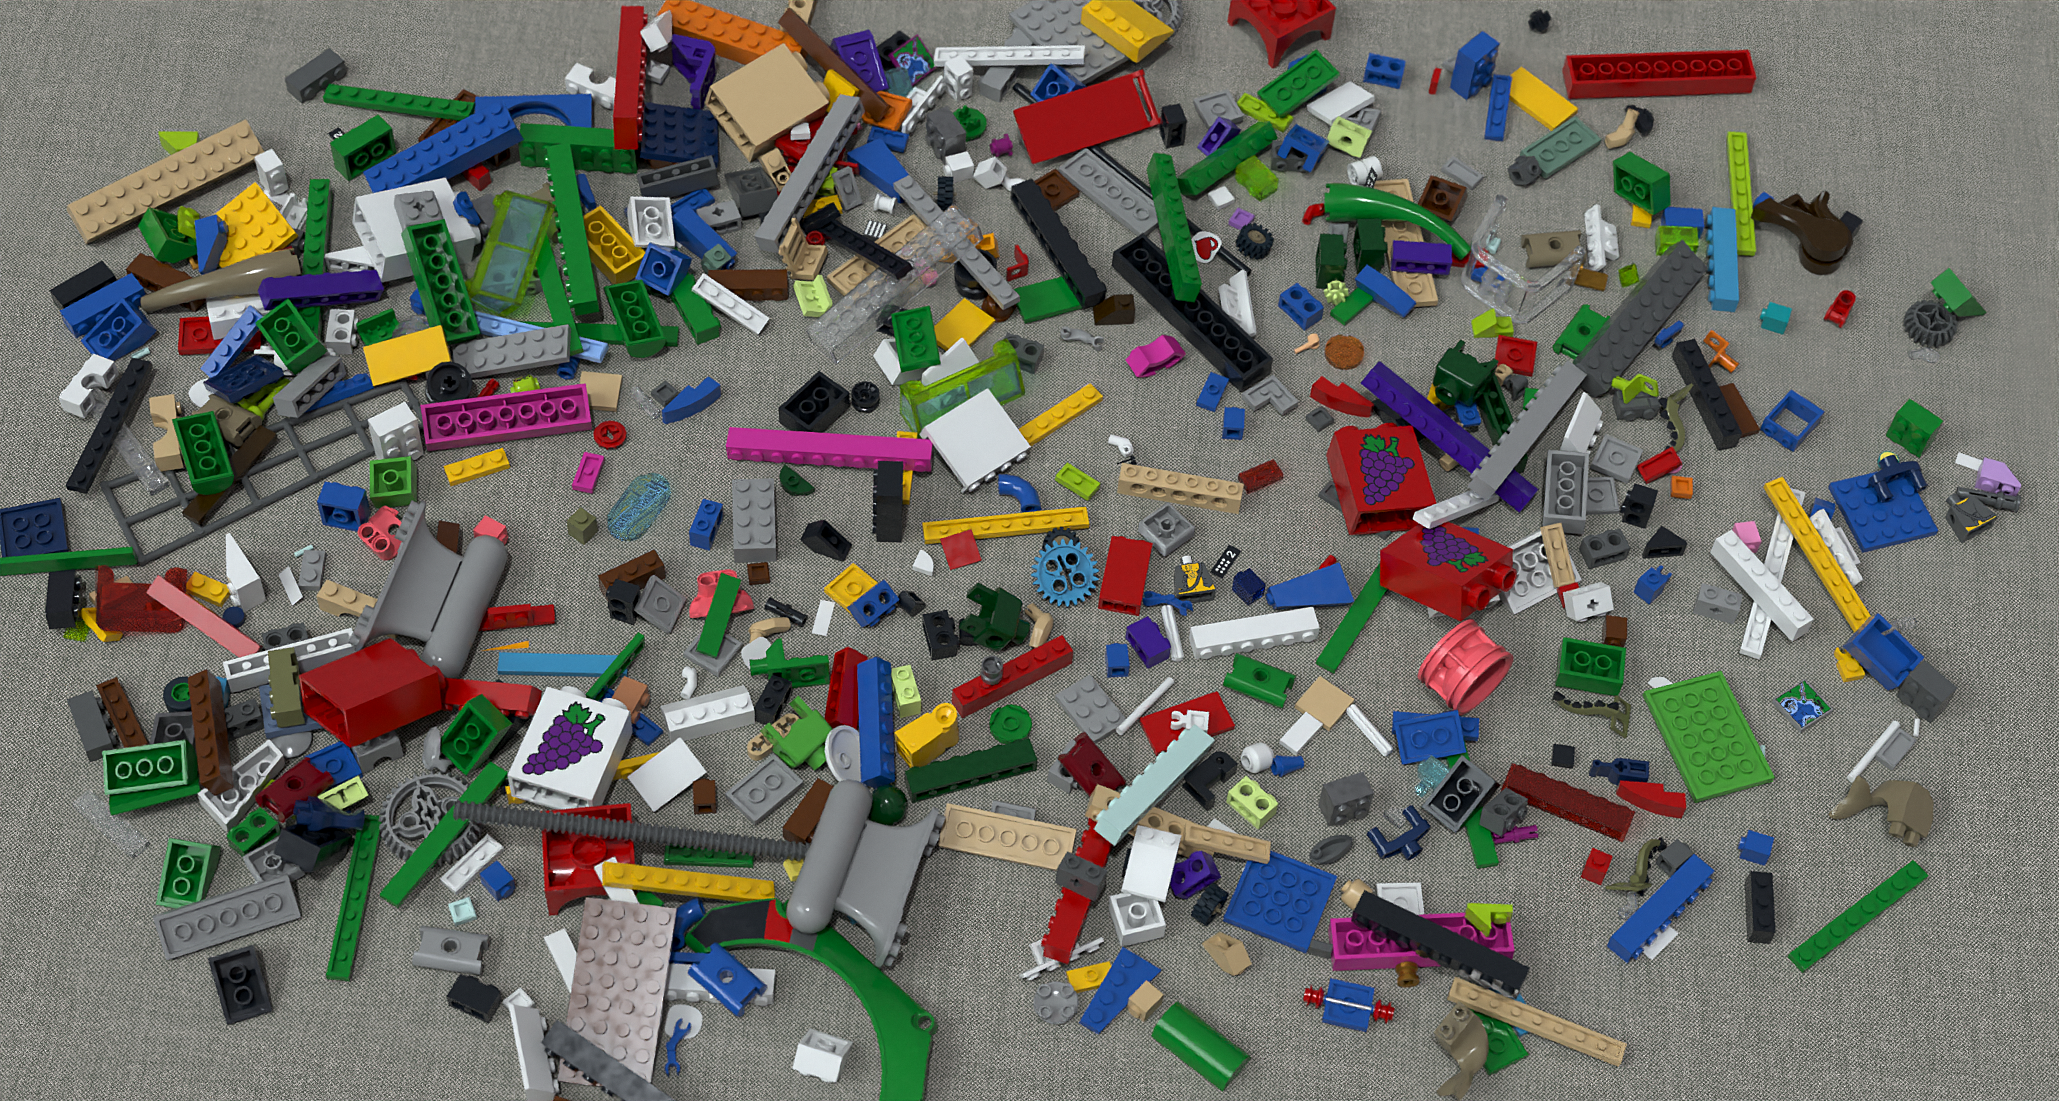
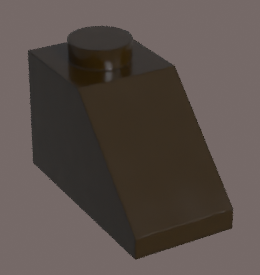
(1115, 310)

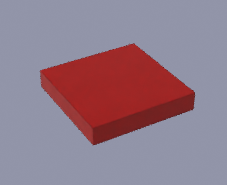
(1516, 354)

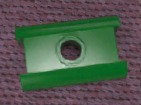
(1579, 332)
(1271, 683)

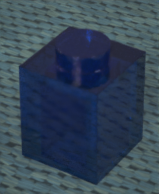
(1248, 586)

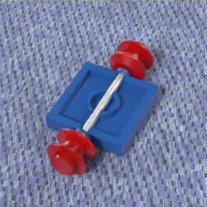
(1348, 1004)

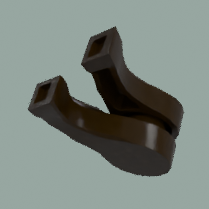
(1820, 233)

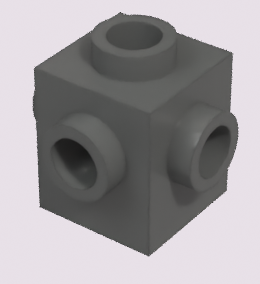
(1524, 170)

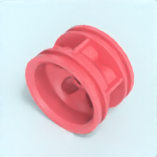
(1465, 667)

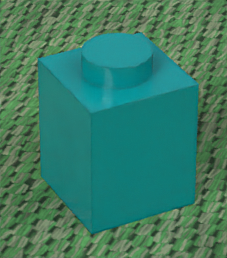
(1775, 317)

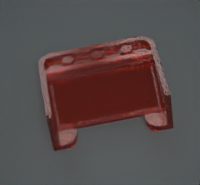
(131, 608)

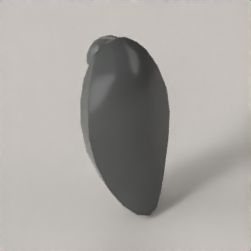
(1331, 849)

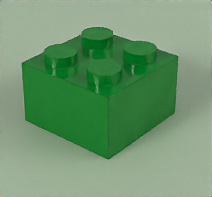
(1914, 428)

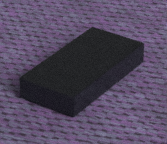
(820, 218)

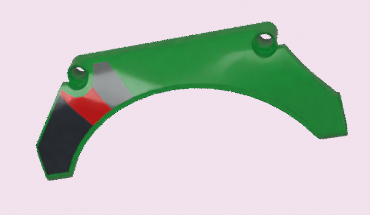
(892, 1011)

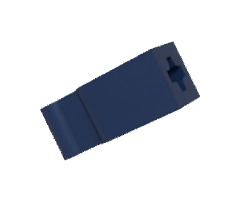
(1621, 770)

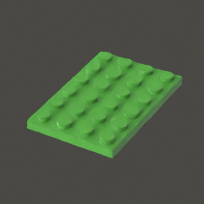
(1708, 736)

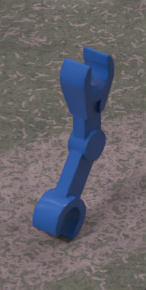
(1153, 598)
(678, 1035)

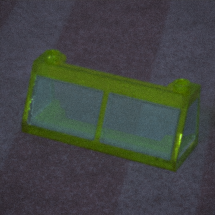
(509, 252)
(999, 374)

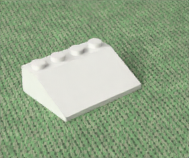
(226, 311)
(1533, 574)

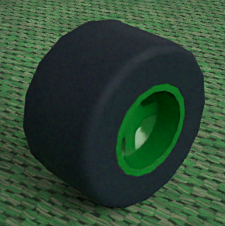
(177, 695)

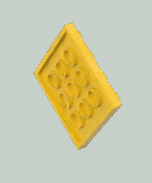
(253, 226)

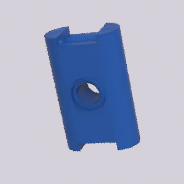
(722, 964)

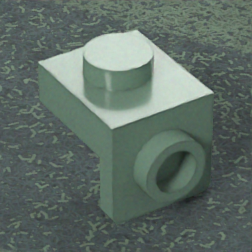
(715, 258)

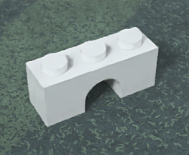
(581, 81)
(95, 372)

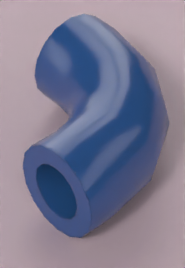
(1020, 489)
(686, 916)

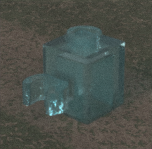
(898, 81)
(1431, 773)

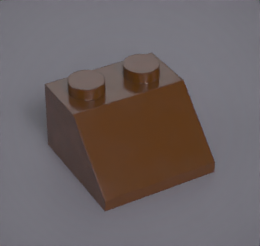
(1443, 198)

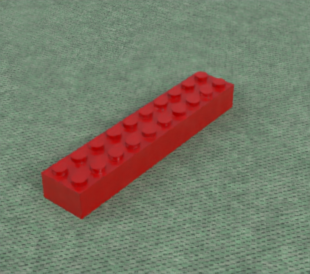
(1658, 74)
(630, 79)

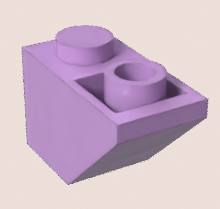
(1996, 477)

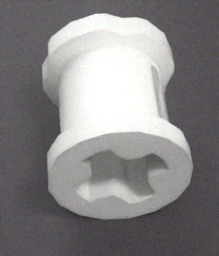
(885, 204)

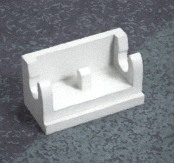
(295, 211)

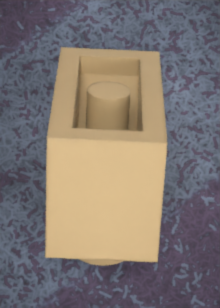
(1228, 953)

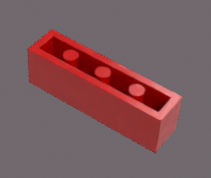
(843, 689)

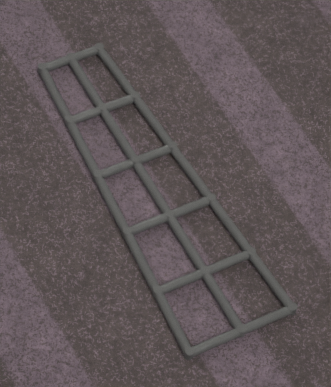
(258, 504)

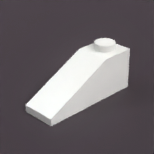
(658, 32)
(349, 260)

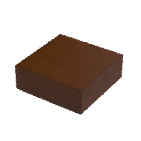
(758, 573)

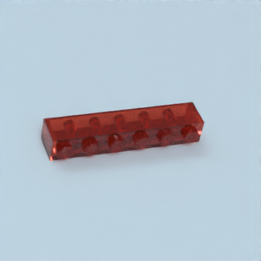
(1569, 802)

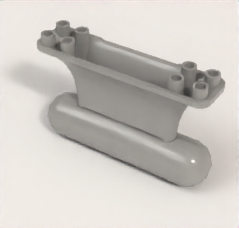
(434, 593)
(860, 869)

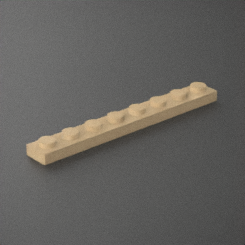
(1537, 1021)

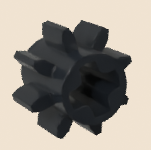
(1539, 20)

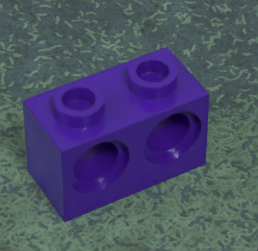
(1194, 878)

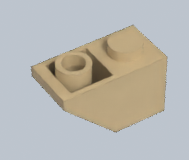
(775, 168)

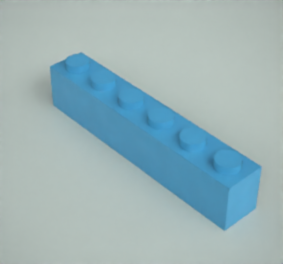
(1722, 259)

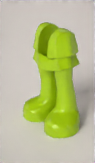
(270, 389)

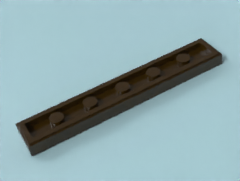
(240, 463)

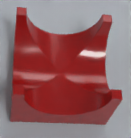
(1283, 21)
(572, 858)

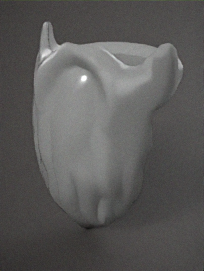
(431, 755)

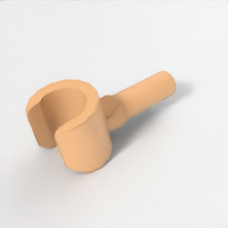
(1313, 343)

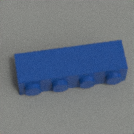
(87, 312)

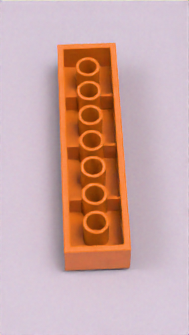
(729, 34)

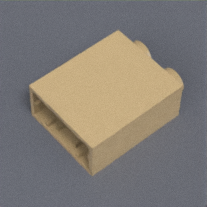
(766, 100)

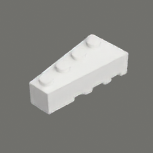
(249, 779)

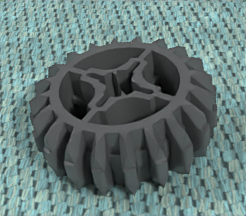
(1918, 320)

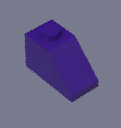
(1219, 134)

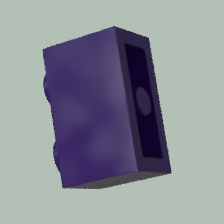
(1148, 642)

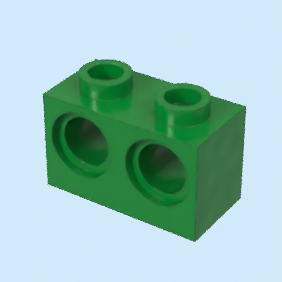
(255, 836)

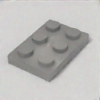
(1090, 709)
(764, 789)

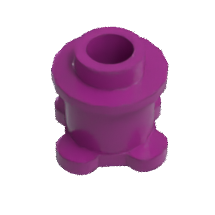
(1001, 146)

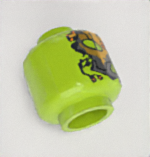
(525, 383)

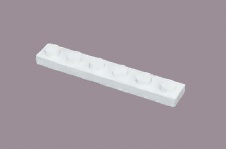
(1452, 509)

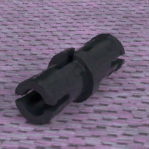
(797, 618)

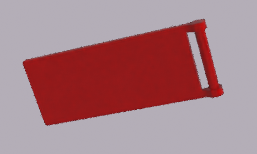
(1085, 117)

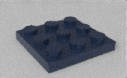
(244, 379)
(33, 529)

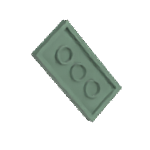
(1562, 146)

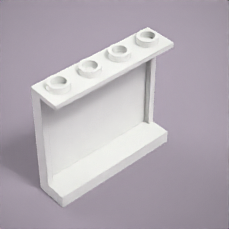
(977, 440)

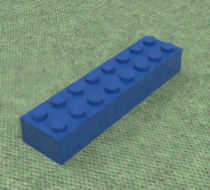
(448, 150)

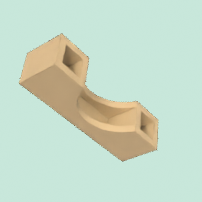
(167, 449)
(340, 599)

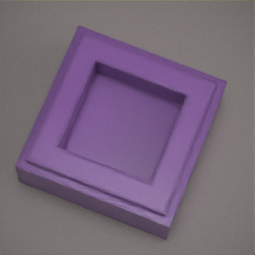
(1240, 218)

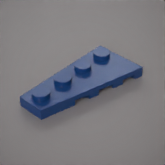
(1112, 996)

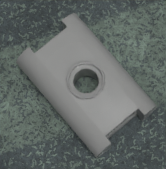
(463, 960)

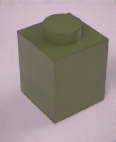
(582, 526)

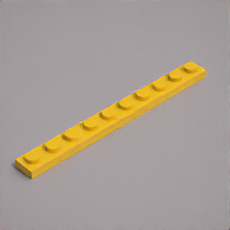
(1817, 552)

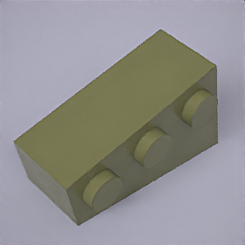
(285, 687)

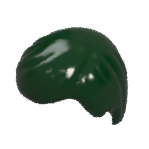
(888, 805)

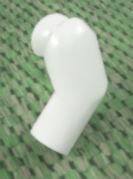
(1007, 182)
(1123, 444)
(691, 675)

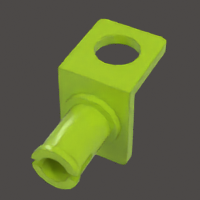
(1635, 386)

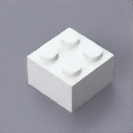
(1136, 918)

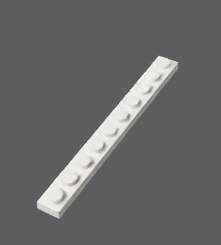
(1775, 562)

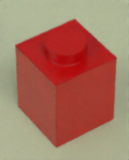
(1596, 866)

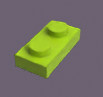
(186, 221)
(1077, 481)

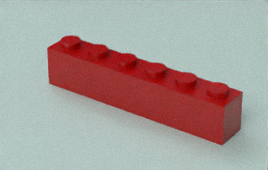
(1015, 676)
(506, 697)

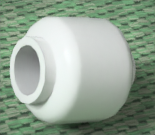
(1257, 757)

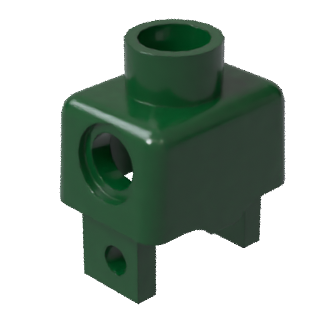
(1461, 376)
(997, 620)

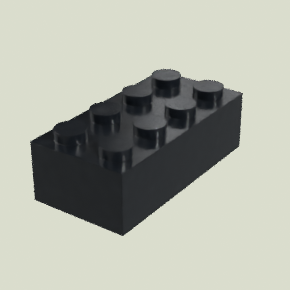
(888, 501)

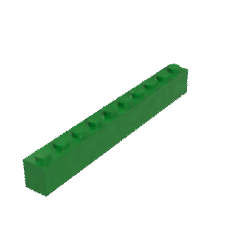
(572, 227)
(1174, 227)
(317, 243)

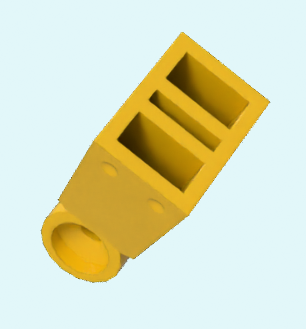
(928, 736)

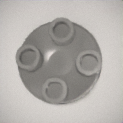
(293, 744)
(1056, 1002)

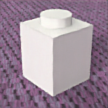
(959, 166)
(990, 172)

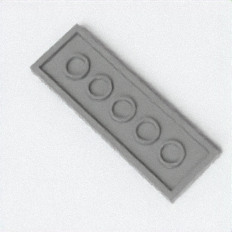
(1111, 192)
(514, 351)
(226, 916)

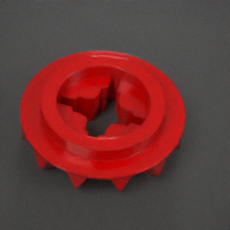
(615, 428)

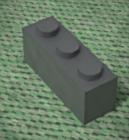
(315, 75)
(91, 724)

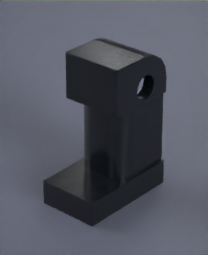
(1208, 774)

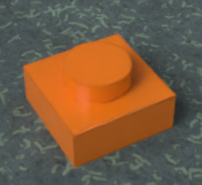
(1681, 487)

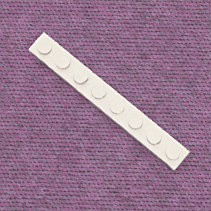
(1013, 55)

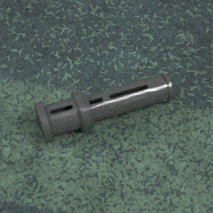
(1999, 500)

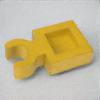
(1848, 667)

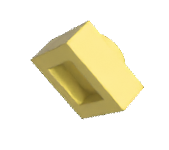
(792, 868)

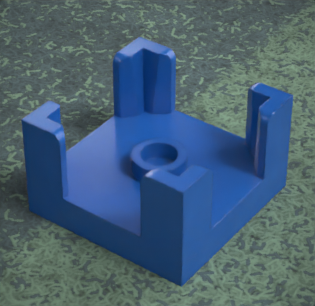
(1306, 142)

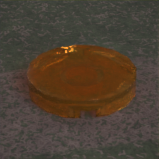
(1344, 352)

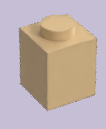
(1144, 1001)

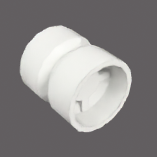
(1359, 171)

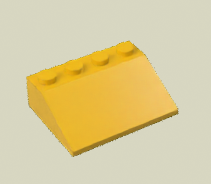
(1125, 26)

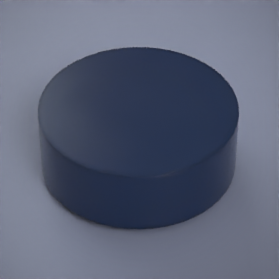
(234, 616)

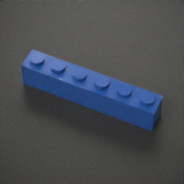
(876, 722)
(1660, 909)

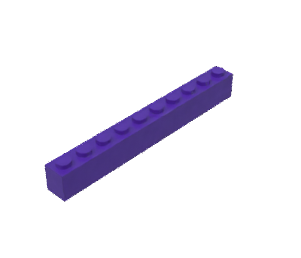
(1442, 430)

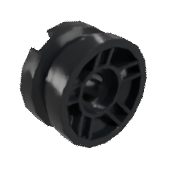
(869, 392)

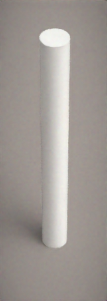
(1134, 716)
(1867, 758)

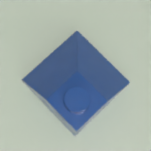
(663, 268)

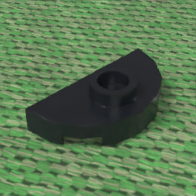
(1644, 120)

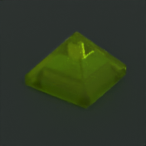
(1628, 275)
(77, 633)

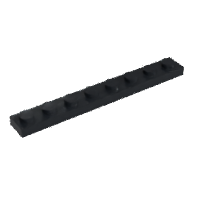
(866, 249)
(109, 426)

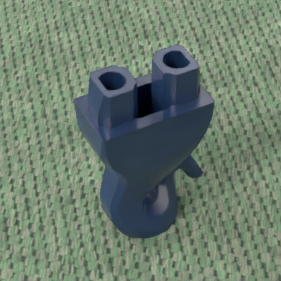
(323, 815)

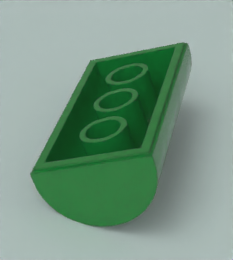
(635, 318)
(204, 453)
(149, 767)
(1200, 1045)

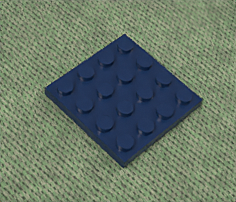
(678, 133)

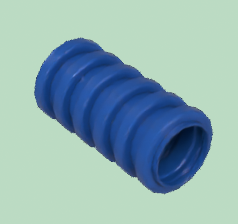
(569, 367)

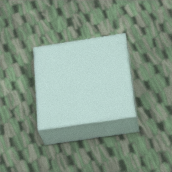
(462, 911)

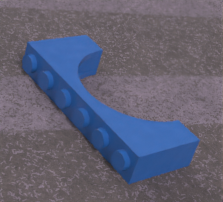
(569, 108)

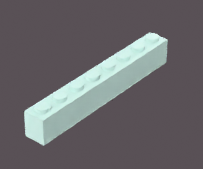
(1153, 784)

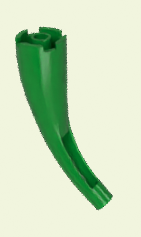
(1354, 202)

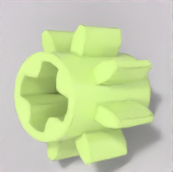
(1336, 292)

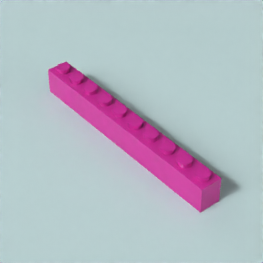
(827, 448)

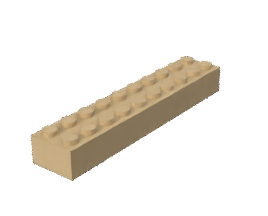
(165, 181)

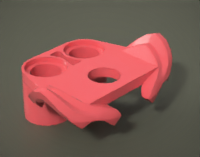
(379, 525)
(706, 587)

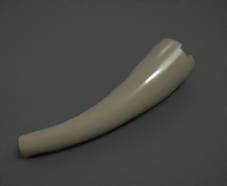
(231, 280)

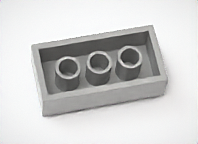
(1566, 490)
(754, 520)

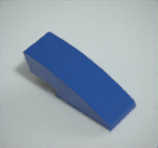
(1384, 291)
(691, 401)

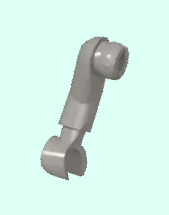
(1077, 334)

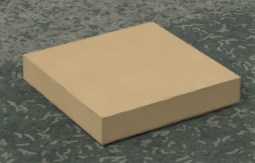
(602, 390)
(1324, 702)

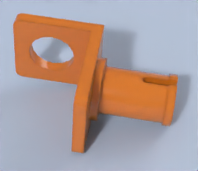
(1721, 357)

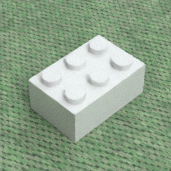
(396, 433)

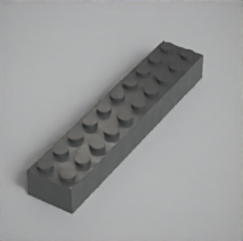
(1638, 317)

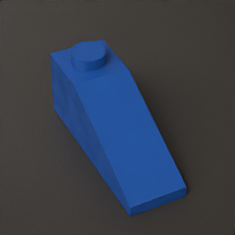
(210, 242)

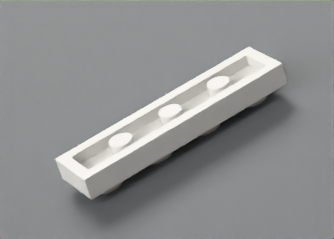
(730, 304)

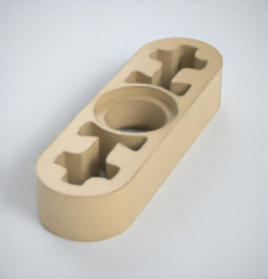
(757, 741)

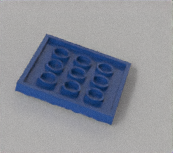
(1879, 523)
(1281, 900)

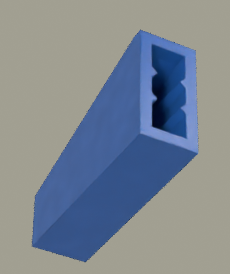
(878, 166)
(698, 236)
(1316, 589)

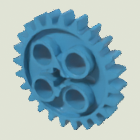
(1083, 567)

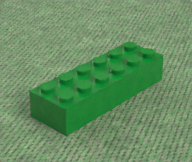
(590, 148)
(440, 280)

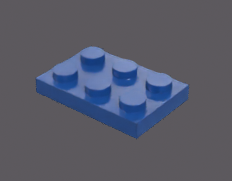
(1429, 735)

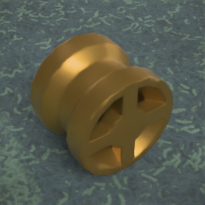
(1407, 974)

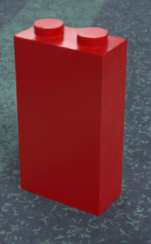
(1125, 575)

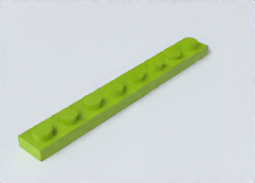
(1741, 191)

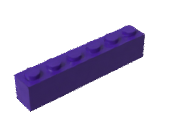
(321, 289)

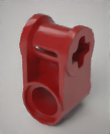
(1841, 308)

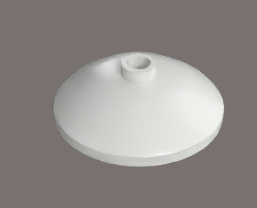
(843, 753)

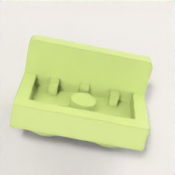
(813, 296)

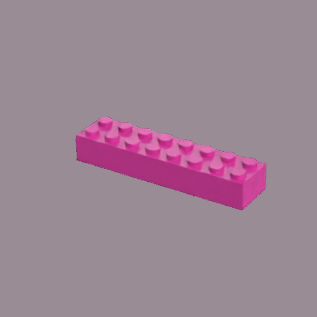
(506, 417)
(1364, 950)

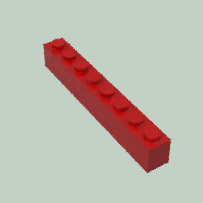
(1074, 907)

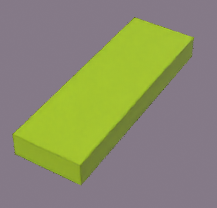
(1260, 111)

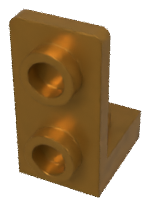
(1591, 278)

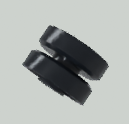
(966, 283)
(445, 376)

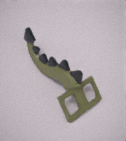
(1670, 413)
(1599, 708)
(1640, 879)

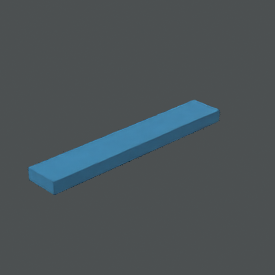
(554, 664)

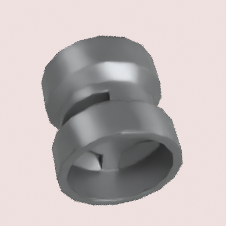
(991, 670)

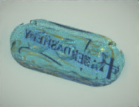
(638, 507)

